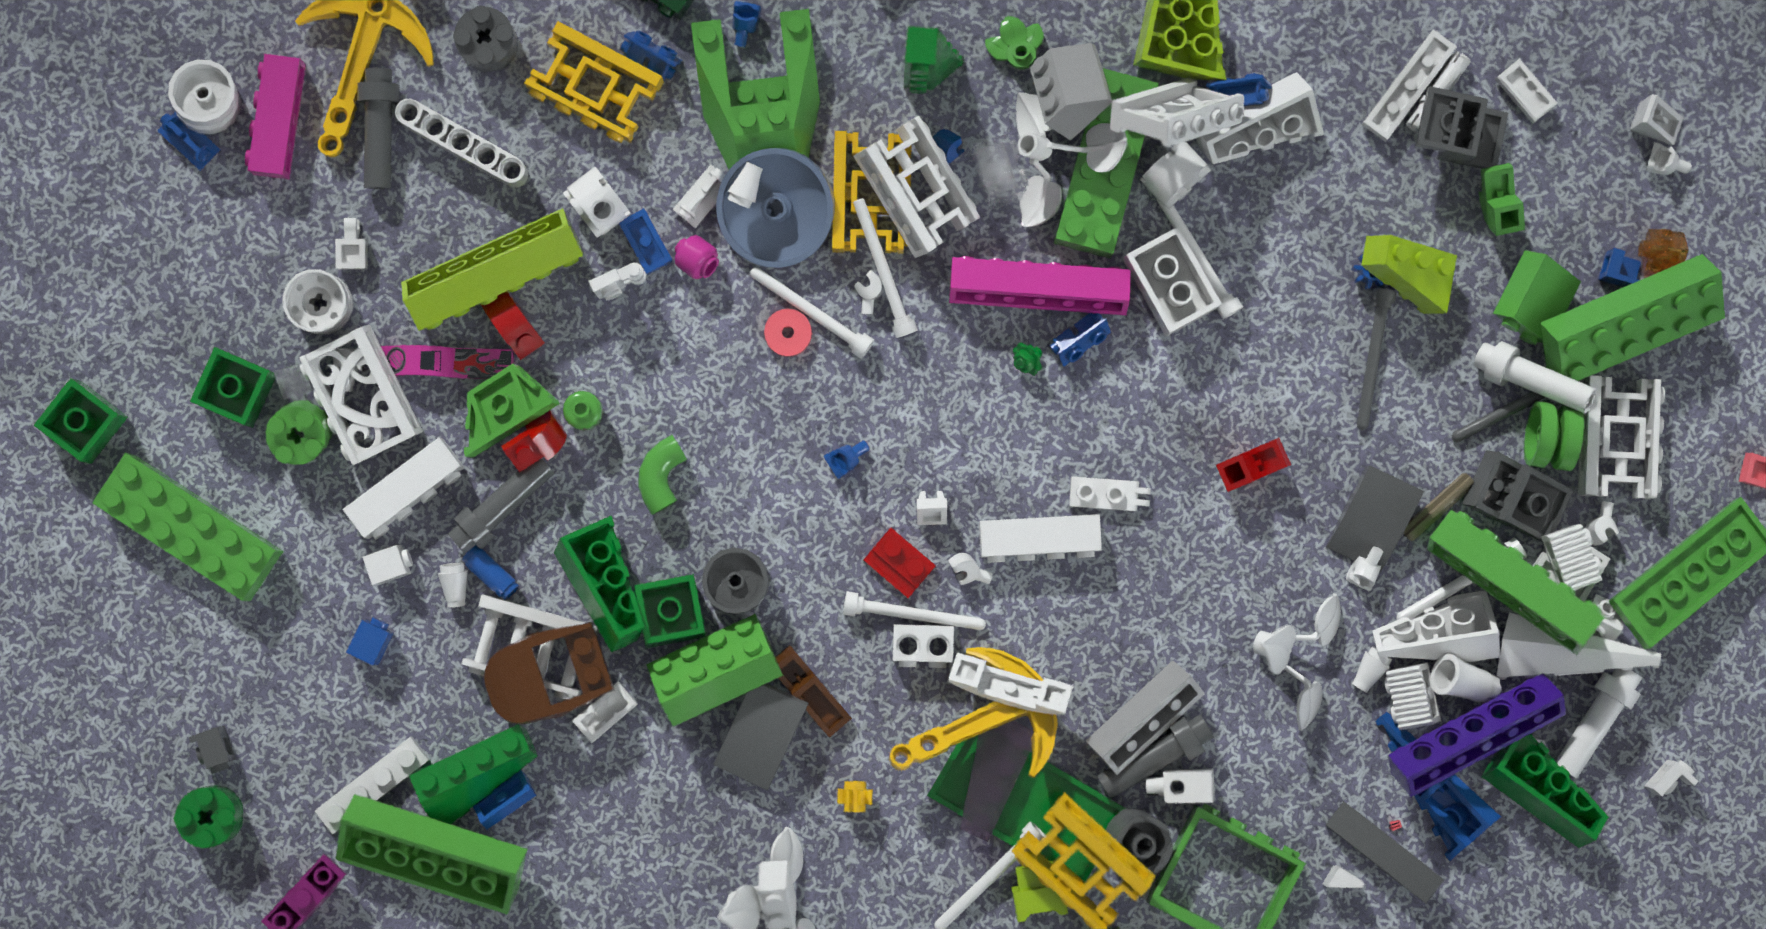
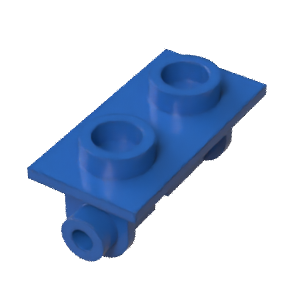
(641, 47)
(1252, 86)
(192, 145)
(1092, 331)

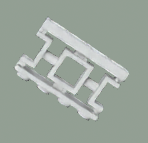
(898, 196)
(1646, 439)

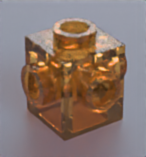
(1662, 249)

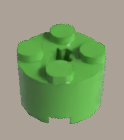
(291, 447)

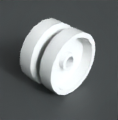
(207, 80)

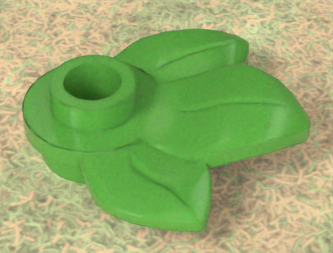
(1013, 39)

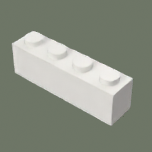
(404, 488)
(1040, 536)

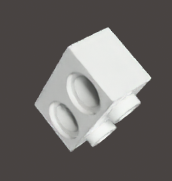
(923, 636)

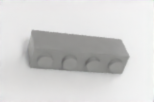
(1145, 717)

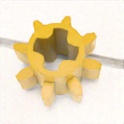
(854, 796)

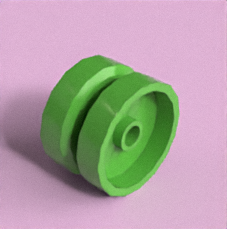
(1553, 436)

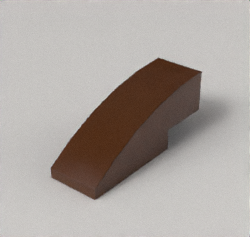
(808, 687)

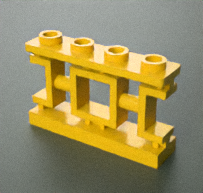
(604, 62)
(847, 192)
(1098, 848)

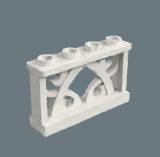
(1176, 112)
(371, 354)

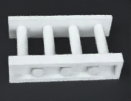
(523, 618)

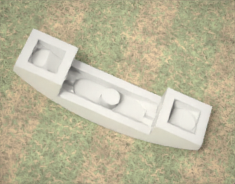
(1010, 688)

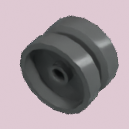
(753, 580)

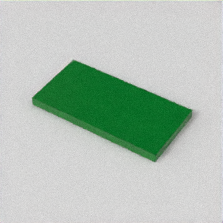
(1027, 801)

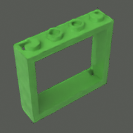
(1237, 829)

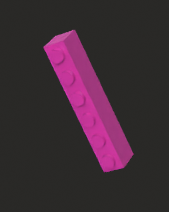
(1039, 285)

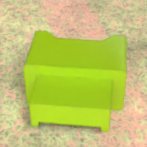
(1033, 896)

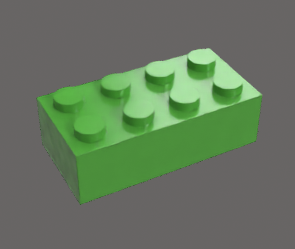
(714, 670)

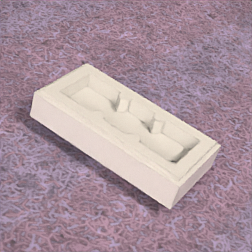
(1526, 91)
(605, 712)

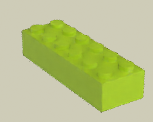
(491, 270)

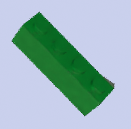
(928, 59)
(601, 580)
(463, 779)
(1545, 790)

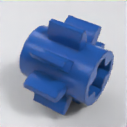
(1363, 275)

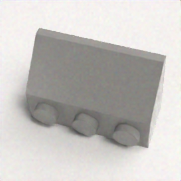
(1070, 87)

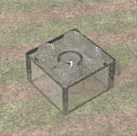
(998, 171)

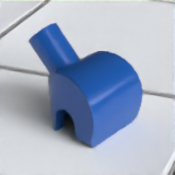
(745, 21)
(949, 143)
(845, 458)

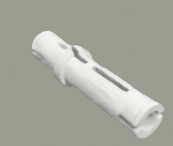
(1446, 80)

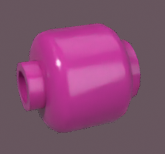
(696, 257)

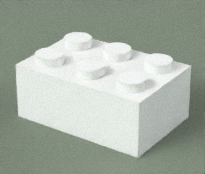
(1172, 281)

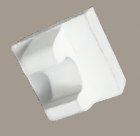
(931, 510)

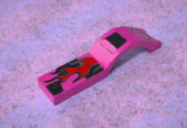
(447, 361)

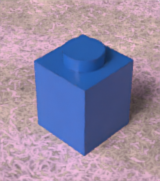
(370, 641)

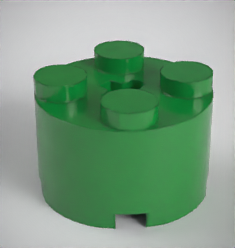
(192, 815)

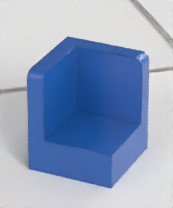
(1619, 269)

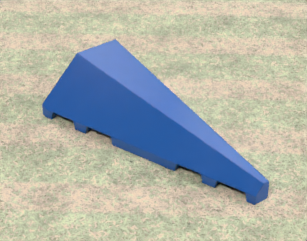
(1453, 806)

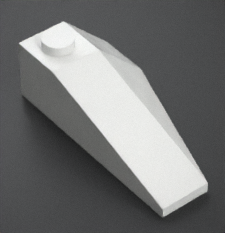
(1457, 628)

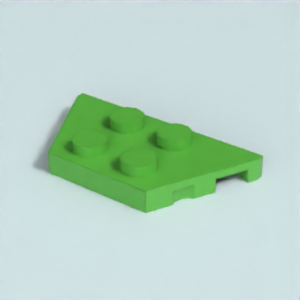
(503, 407)

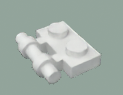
(611, 283)

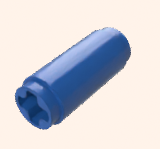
(490, 573)

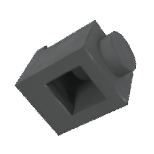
(214, 749)

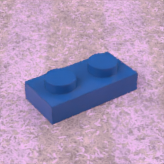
(645, 241)
(504, 800)

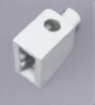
(1197, 784)

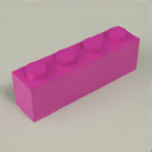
(276, 116)

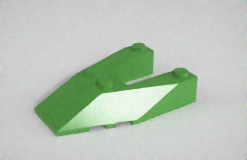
(759, 111)

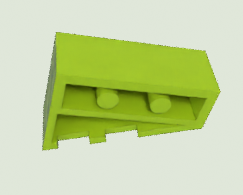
(1413, 270)

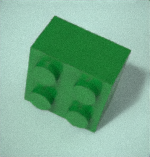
(233, 387)
(80, 421)
(670, 611)

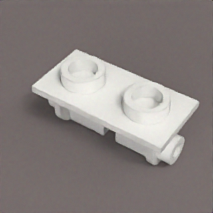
(700, 197)

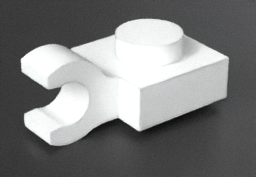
(351, 251)

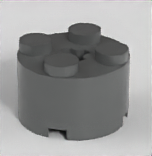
(482, 55)
(1154, 836)

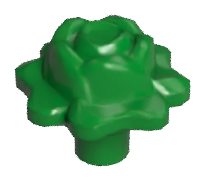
(1027, 358)

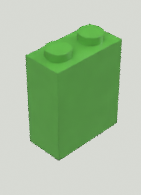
(1535, 294)

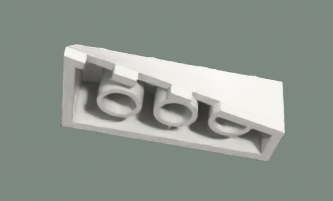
(1282, 118)

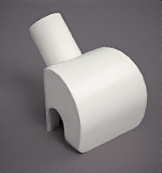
(1666, 161)
(870, 293)
(1602, 525)
(969, 568)
(1365, 571)

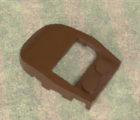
(517, 683)

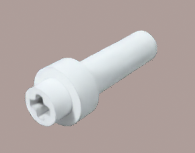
(1504, 365)
(1615, 693)

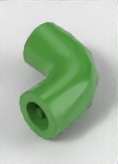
(655, 471)

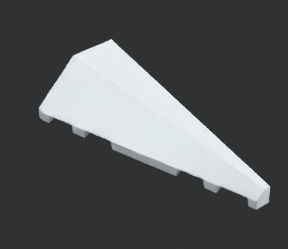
(1530, 652)

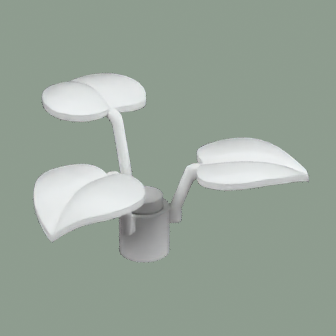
(1042, 196)
(1277, 650)
(744, 906)

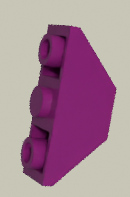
(305, 895)

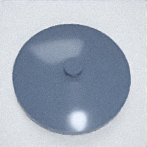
(789, 214)

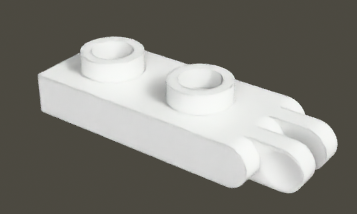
(1106, 494)

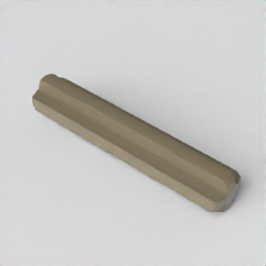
(1438, 506)

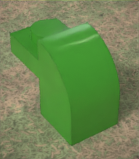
(1498, 201)

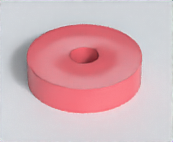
(788, 319)

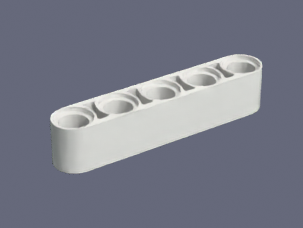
(451, 133)

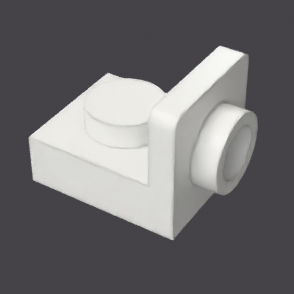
(1665, 779)

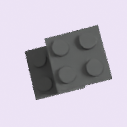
(1461, 128)

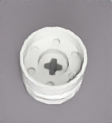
(310, 286)

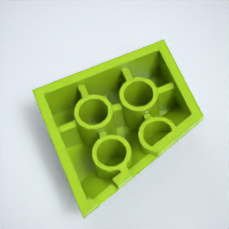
(1181, 39)

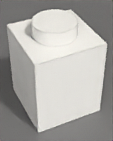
(388, 564)

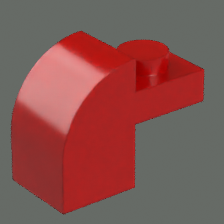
(513, 325)
(541, 439)
(1253, 464)

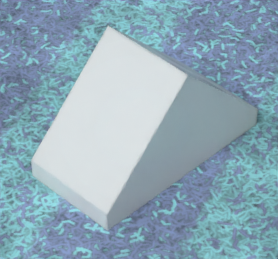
(1657, 120)

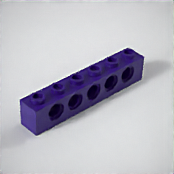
(1476, 734)

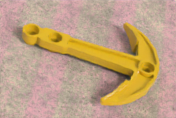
(362, 48)
(983, 720)

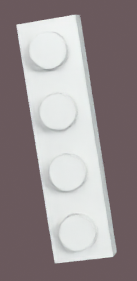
(1409, 85)
(375, 781)

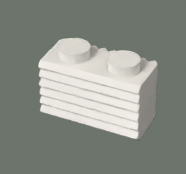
(1572, 556)
(1412, 696)
(777, 894)

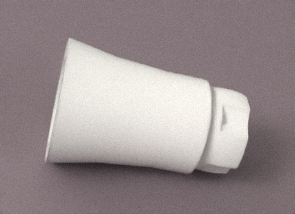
(1460, 679)

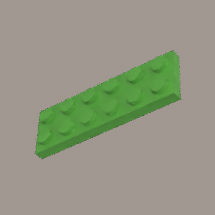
(1691, 573)

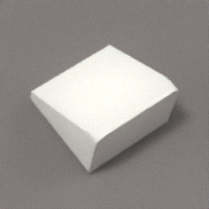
(1342, 879)

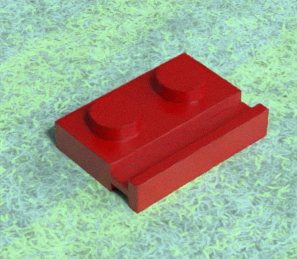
(899, 562)

